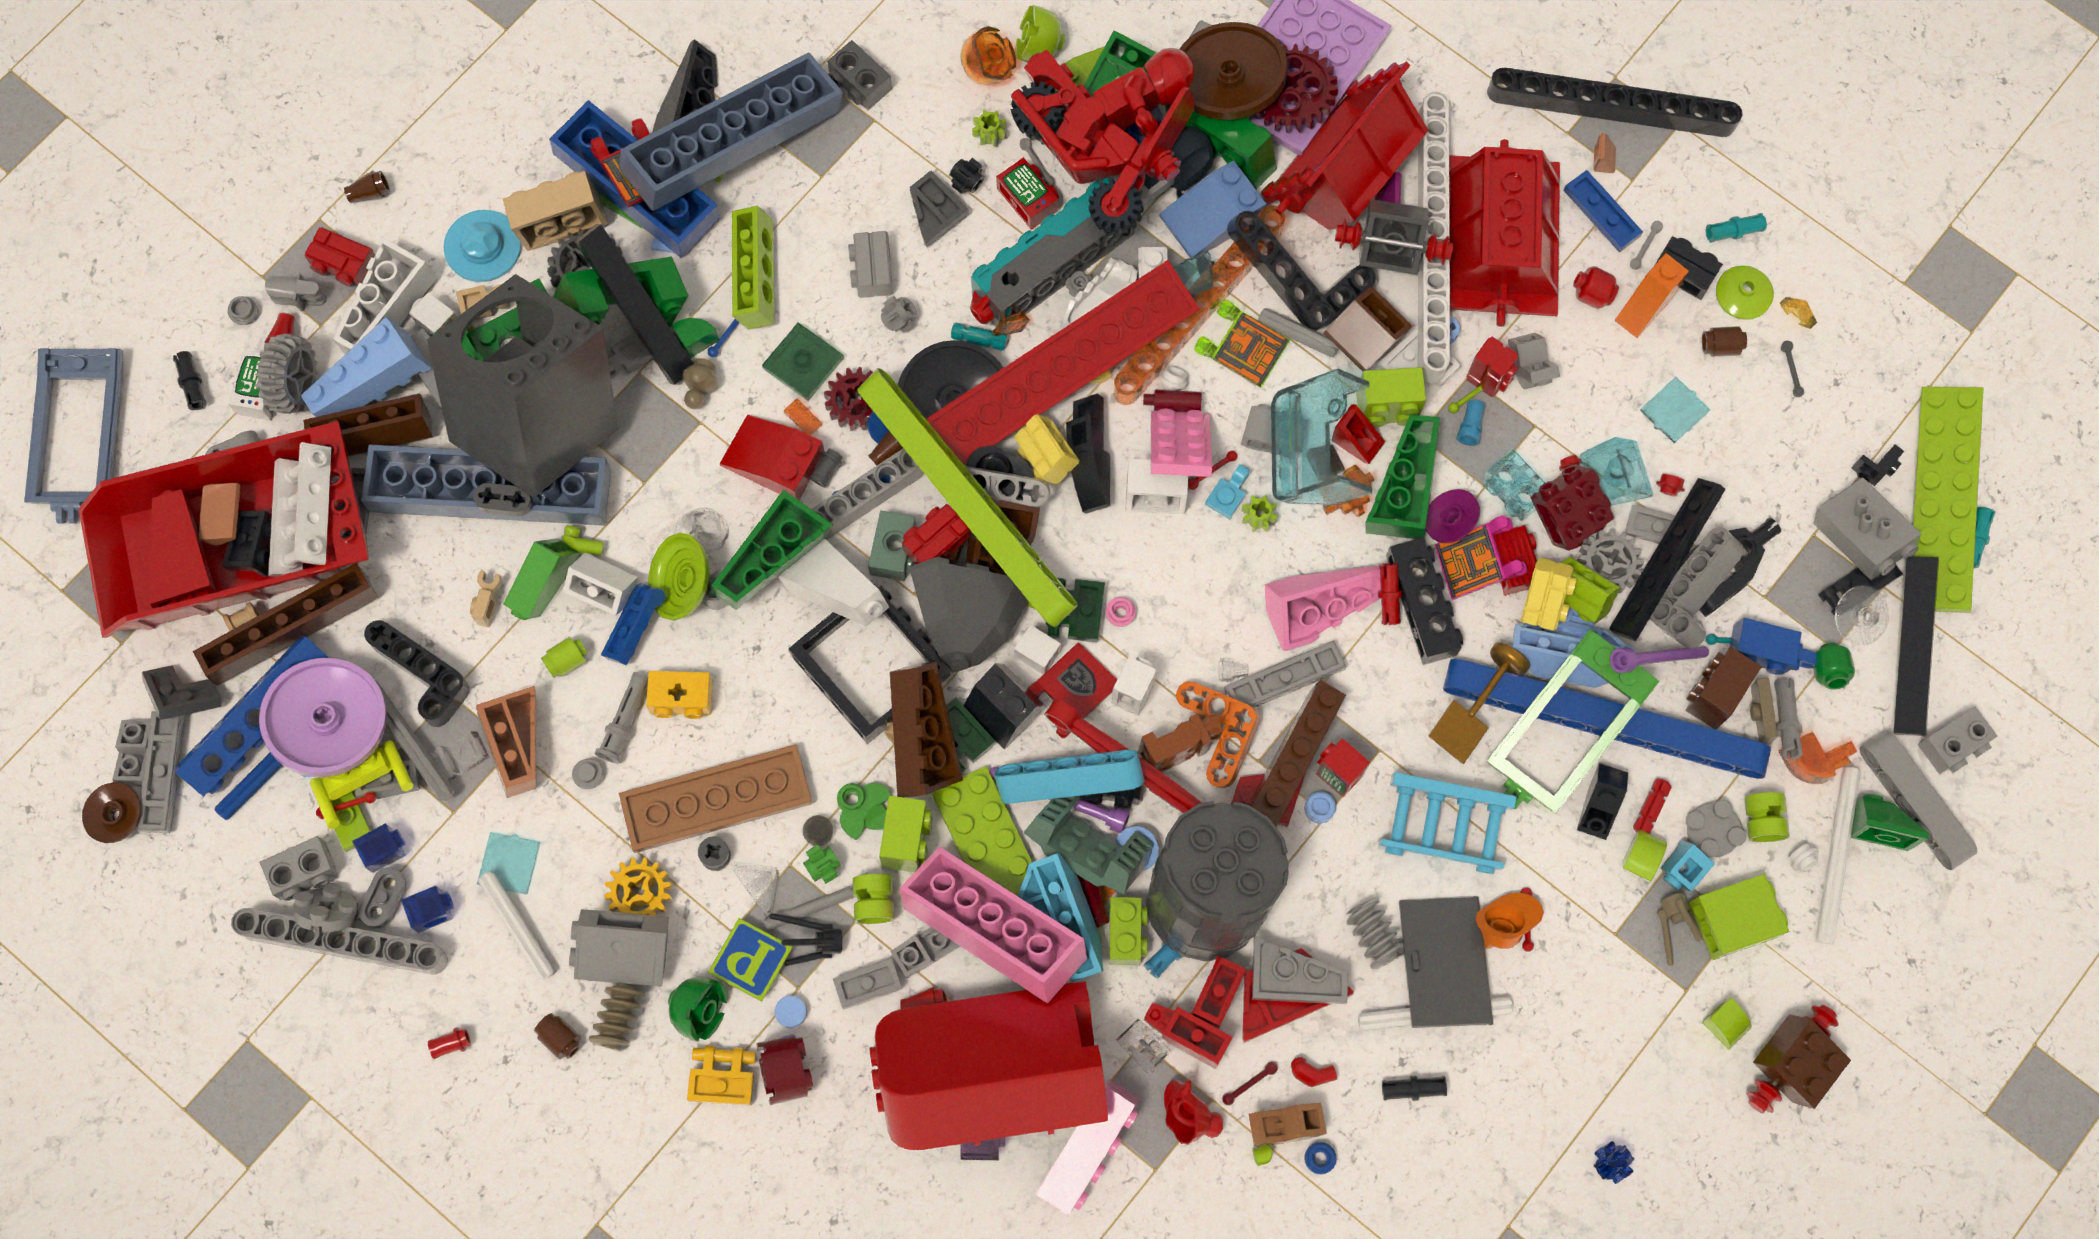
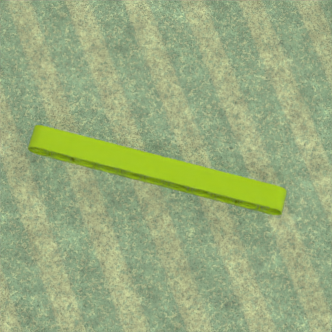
(967, 498)

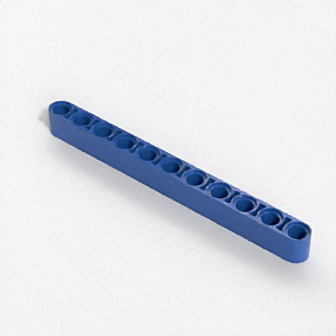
(1595, 714)

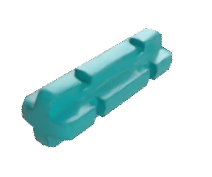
(978, 336)

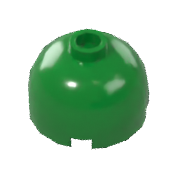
(696, 1007)

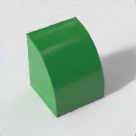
(694, 335)

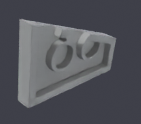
(1293, 977)

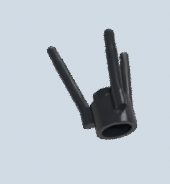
(827, 941)

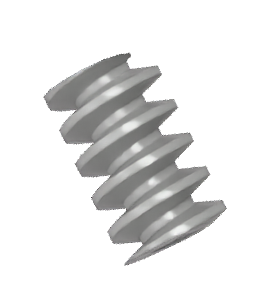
(1374, 934)

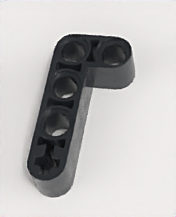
(414, 665)

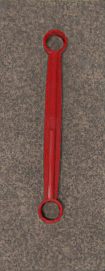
(1158, 783)

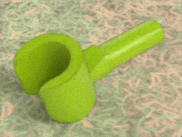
(1262, 1154)

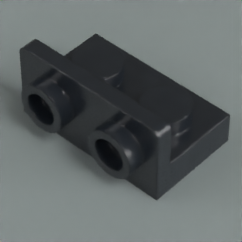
(252, 544)

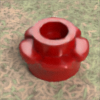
(1670, 484)

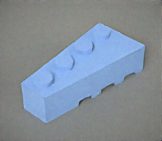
(367, 371)

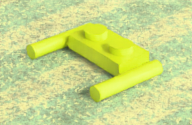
(377, 765)

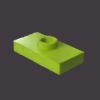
(352, 822)

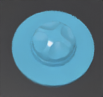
(481, 246)

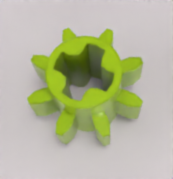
(989, 127)
(1259, 522)

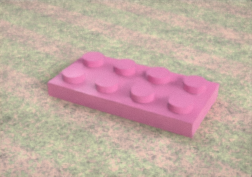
(1180, 443)

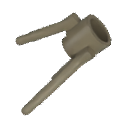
(1677, 910)

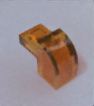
(1815, 764)

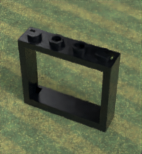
(900, 619)

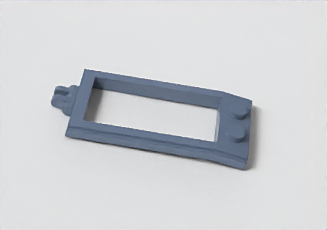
(72, 365)

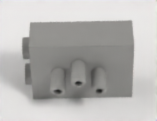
(1867, 529)
(619, 947)

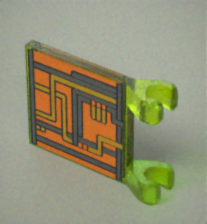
(1246, 348)

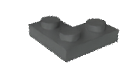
(173, 699)

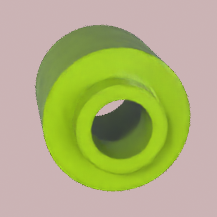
(564, 657)

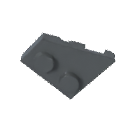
(935, 207)

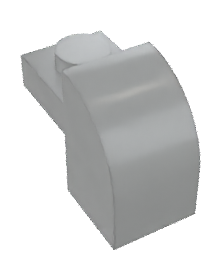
(1533, 361)

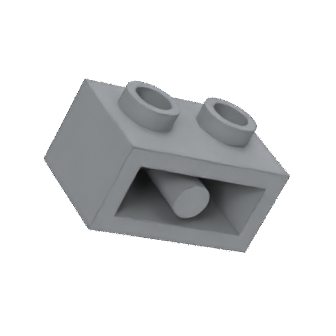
(1957, 740)

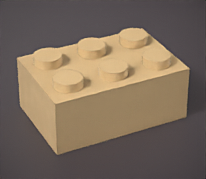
(554, 209)

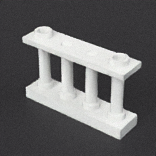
(300, 510)

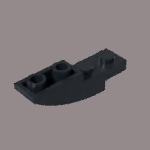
(1086, 440)

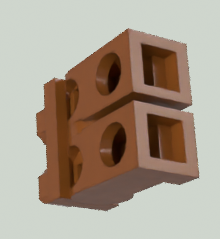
(1182, 744)

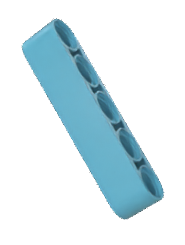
(1069, 776)

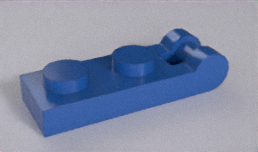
(632, 623)

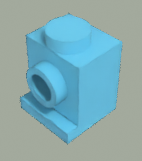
(1695, 866)

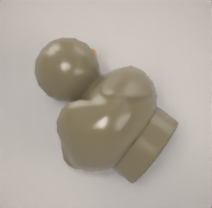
(700, 380)

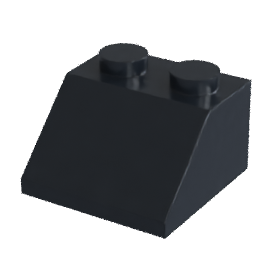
(1003, 704)

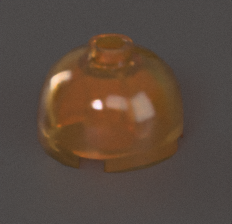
(988, 57)

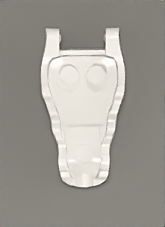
(1111, 280)

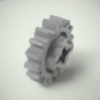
(1620, 566)

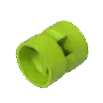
(1767, 817)
(873, 899)

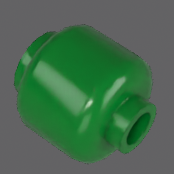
(1834, 666)

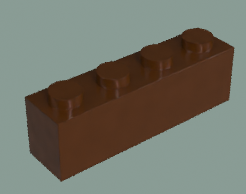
(380, 423)

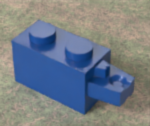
(1771, 646)

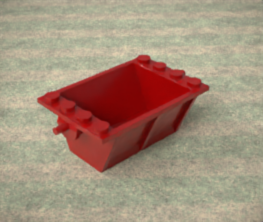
(1352, 152)
(1504, 232)

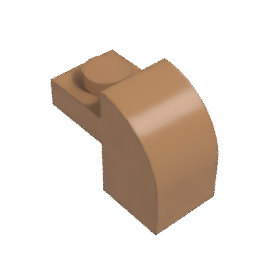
(1287, 1124)

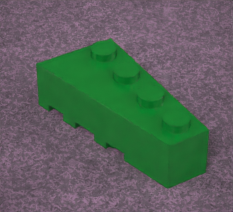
(1239, 141)
(1405, 493)
(774, 545)

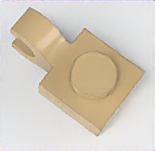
(483, 605)

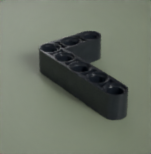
(1295, 276)

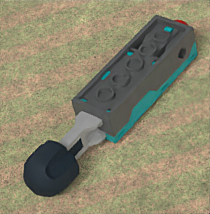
(1069, 242)

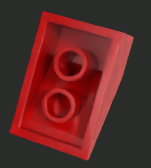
(773, 455)

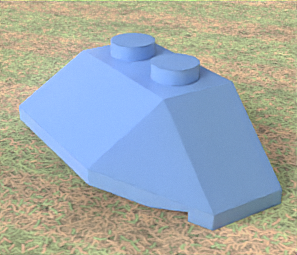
(1549, 649)

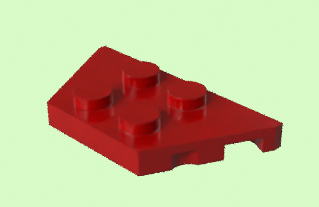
(1266, 1016)

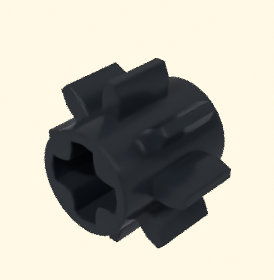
(967, 175)

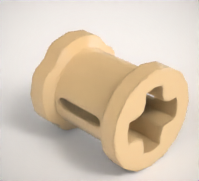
(240, 617)

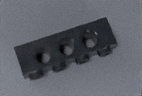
(1430, 645)

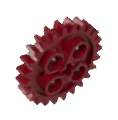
(1308, 104)

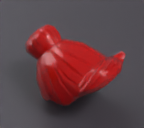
(1188, 1114)

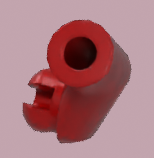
(1310, 1075)

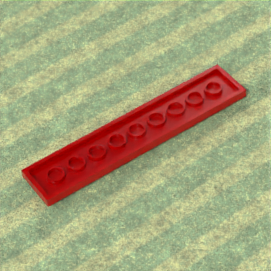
(1064, 362)

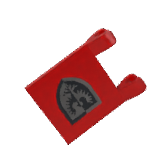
(1077, 681)

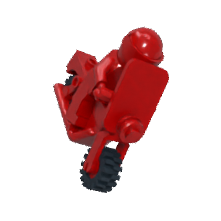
(1093, 136)

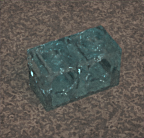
(1523, 481)

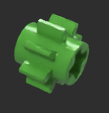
(822, 864)

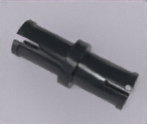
(189, 380)
(1414, 1088)

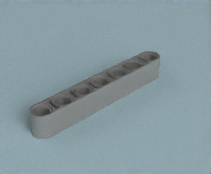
(352, 949)

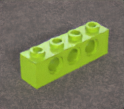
(752, 267)

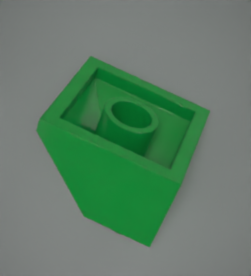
(1885, 824)

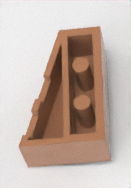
(511, 738)

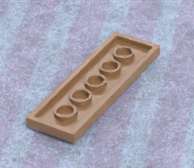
(715, 798)

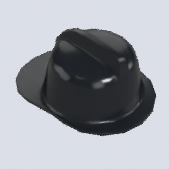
(999, 460)

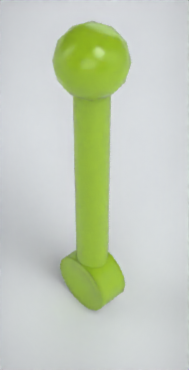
(1454, 406)

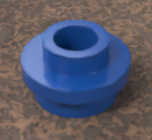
(1327, 1150)

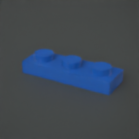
(1603, 210)

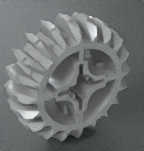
(286, 373)

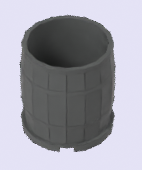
(1216, 879)

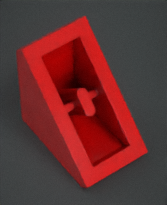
(1357, 435)

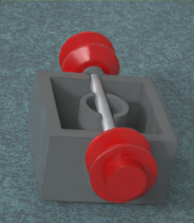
(1394, 238)

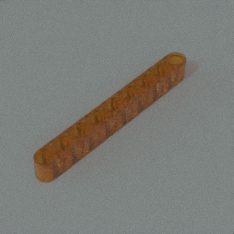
(1177, 337)

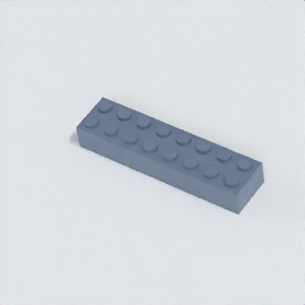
(730, 131)
(445, 483)

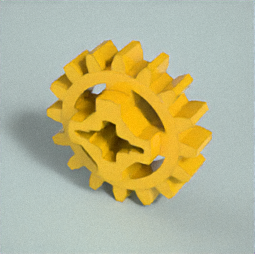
(645, 881)

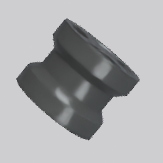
(717, 858)

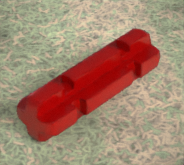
(1652, 806)

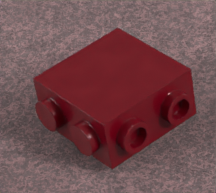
(1572, 507)

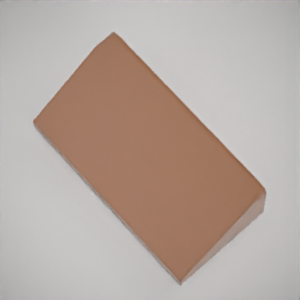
(219, 513)

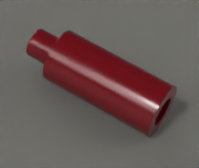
(1175, 400)

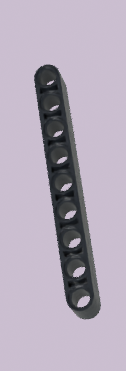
(1626, 96)

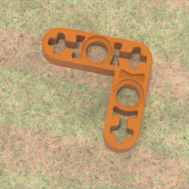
(1230, 719)

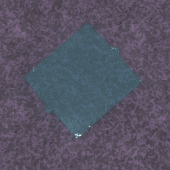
(1196, 273)
(1675, 410)
(510, 860)

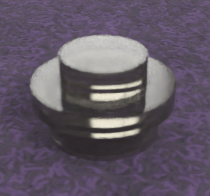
(817, 830)

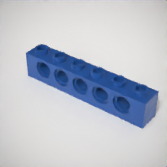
(192, 767)

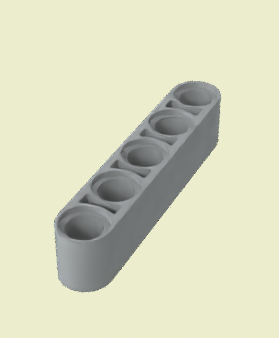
(1918, 799)

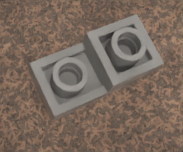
(132, 752)
(922, 951)

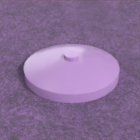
(323, 717)

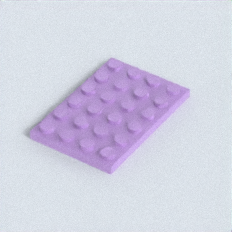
(1335, 29)

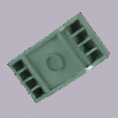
(1086, 849)

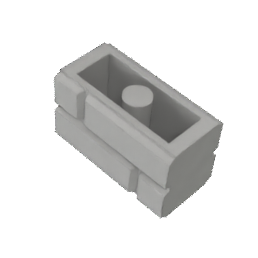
(871, 264)

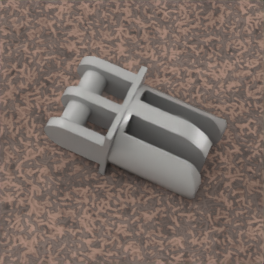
(294, 291)

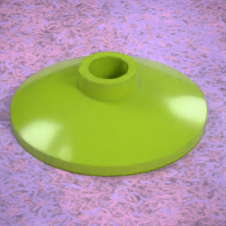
(1739, 302)

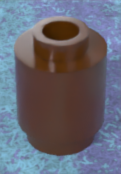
(1724, 341)
(558, 1036)

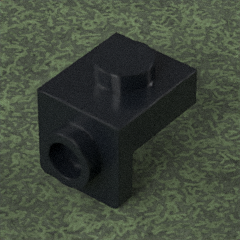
(1875, 472)

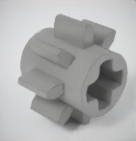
(898, 314)

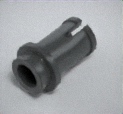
(826, 467)

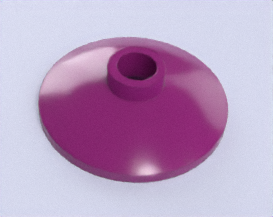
(1446, 509)

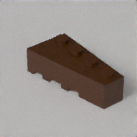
(922, 732)

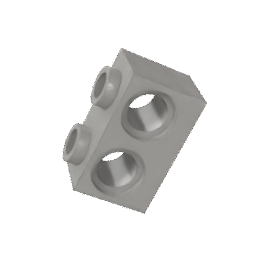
(297, 861)

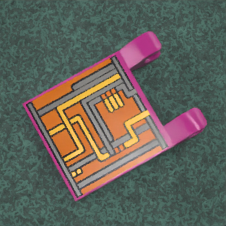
(1475, 560)

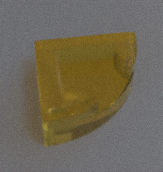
(1799, 309)

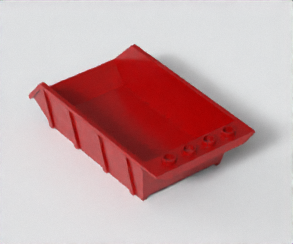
(119, 529)

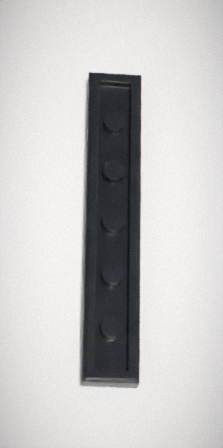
(634, 302)
(1667, 559)
(1916, 646)

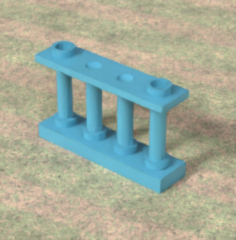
(1466, 799)

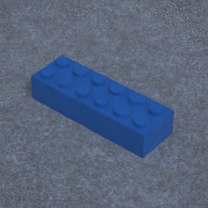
(675, 225)

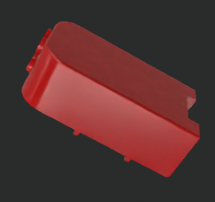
(988, 1068)

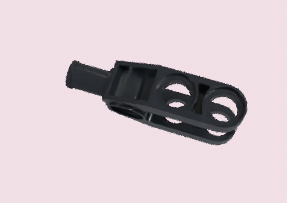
(1745, 567)

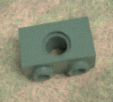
(883, 561)

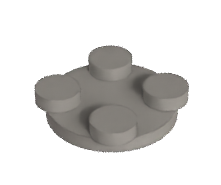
(1715, 829)

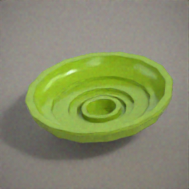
(682, 573)

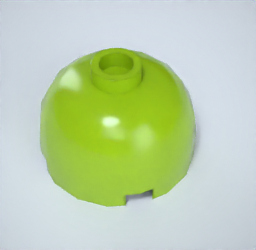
(1040, 32)

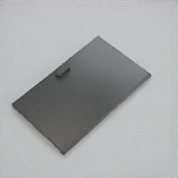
(1450, 961)

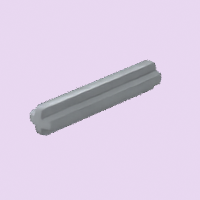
(1298, 332)

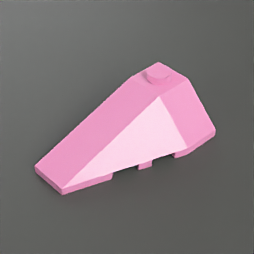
(1311, 603)

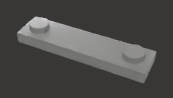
(1287, 676)
(159, 777)

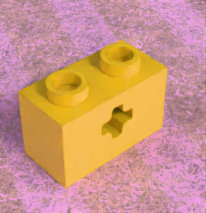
(666, 685)

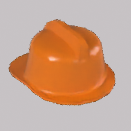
(1508, 919)

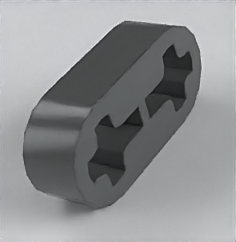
(502, 506)

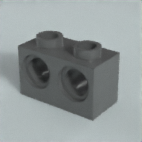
(864, 72)

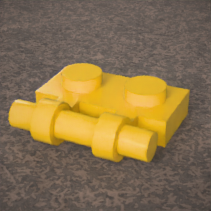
(721, 1086)

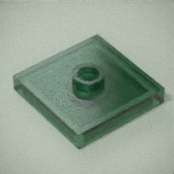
(802, 361)

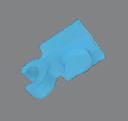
(1228, 495)

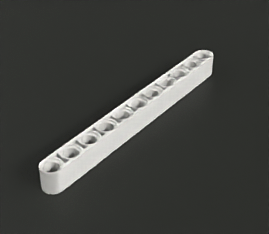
(1438, 223)

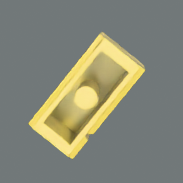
(1046, 449)
(1548, 593)

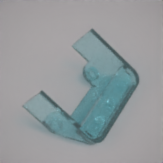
(1303, 440)

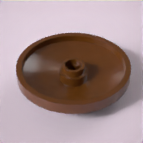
(1235, 70)

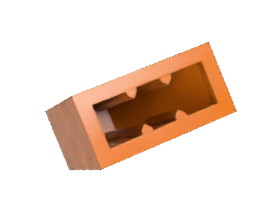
(1652, 295)

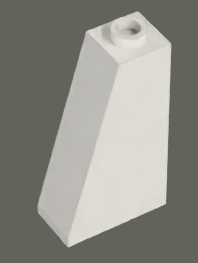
(835, 584)

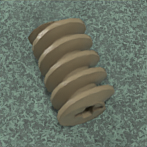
(616, 1016)

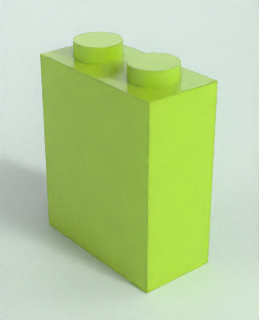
(1739, 916)

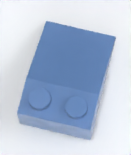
(1203, 212)

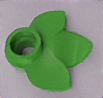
(866, 812)

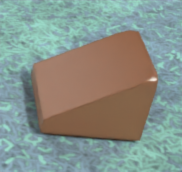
(1604, 155)

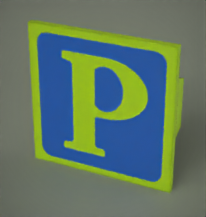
(750, 960)

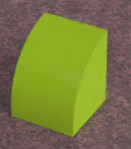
(1645, 855)
(1728, 1023)

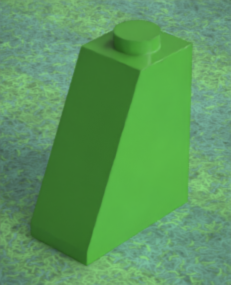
(540, 578)

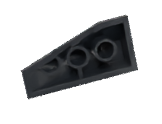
(691, 86)

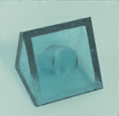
(1619, 470)

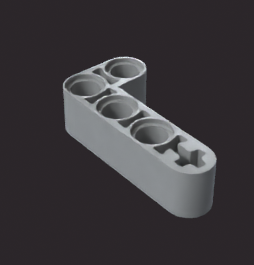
(1694, 586)

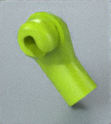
(581, 545)

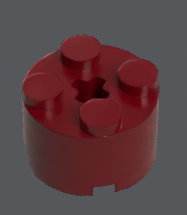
(783, 1069)

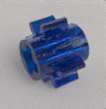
(1613, 1162)

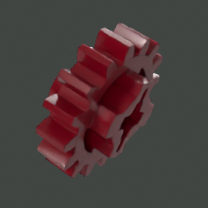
(845, 388)

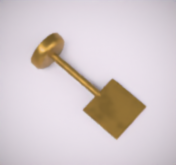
(1459, 729)

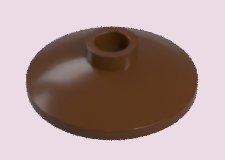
(100, 811)

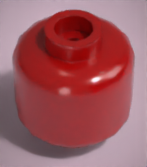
(1595, 287)

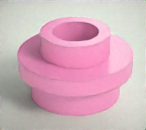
(1120, 603)

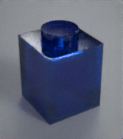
(380, 847)

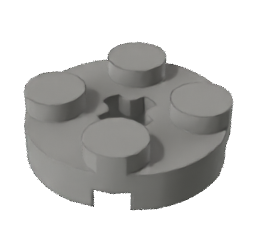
(325, 908)

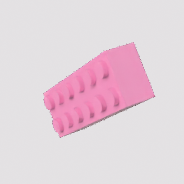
(993, 924)

